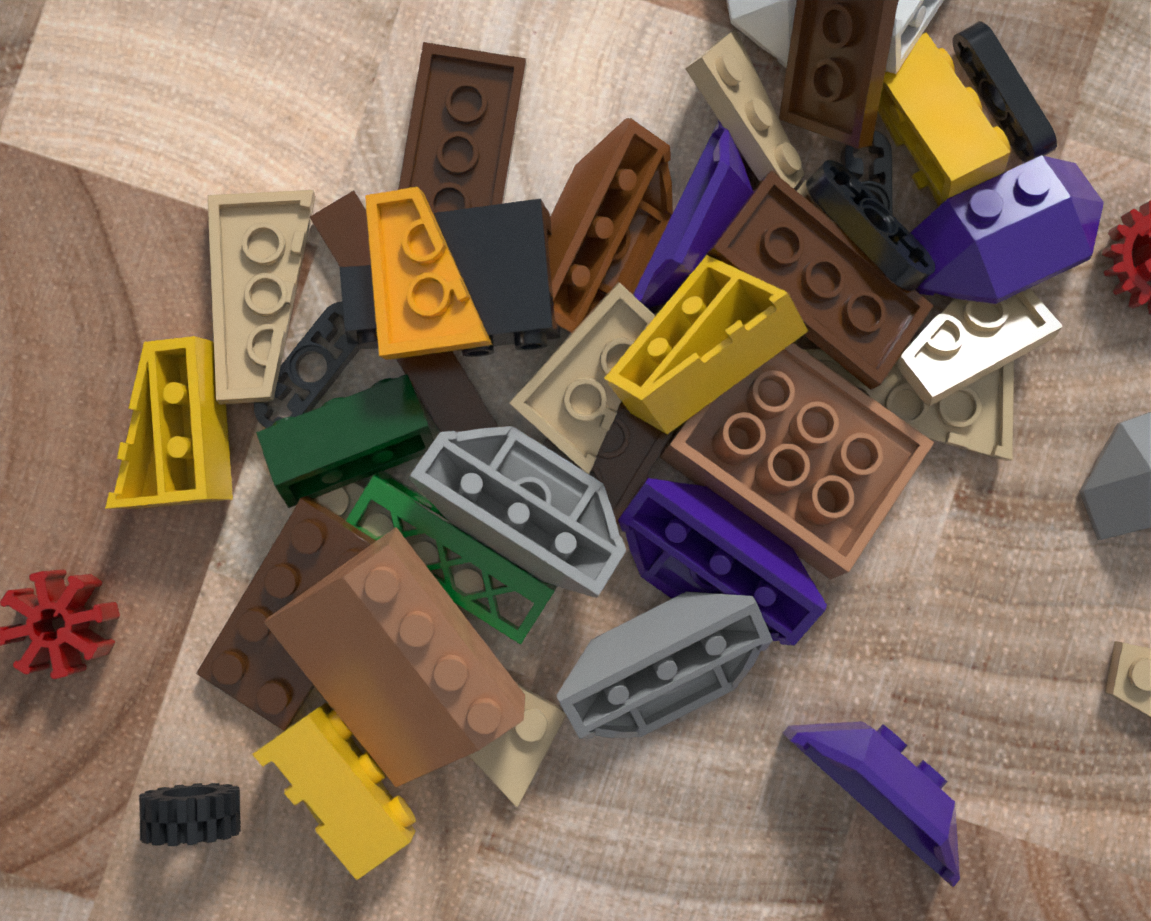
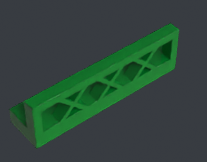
(426, 518)

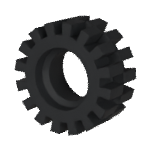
(189, 814)

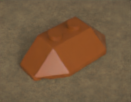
(608, 220)

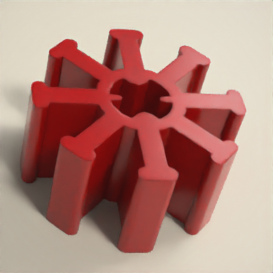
(51, 602)

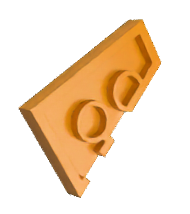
(415, 280)

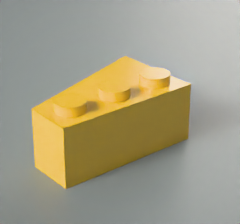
(941, 123)
(703, 344)
(176, 430)
(340, 790)

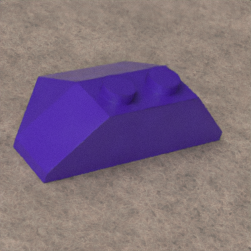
(703, 212)
(1011, 232)
(703, 544)
(888, 786)

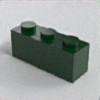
(345, 440)

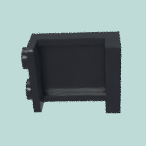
(505, 270)

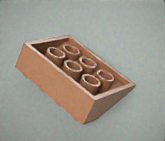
(802, 457)
(399, 661)

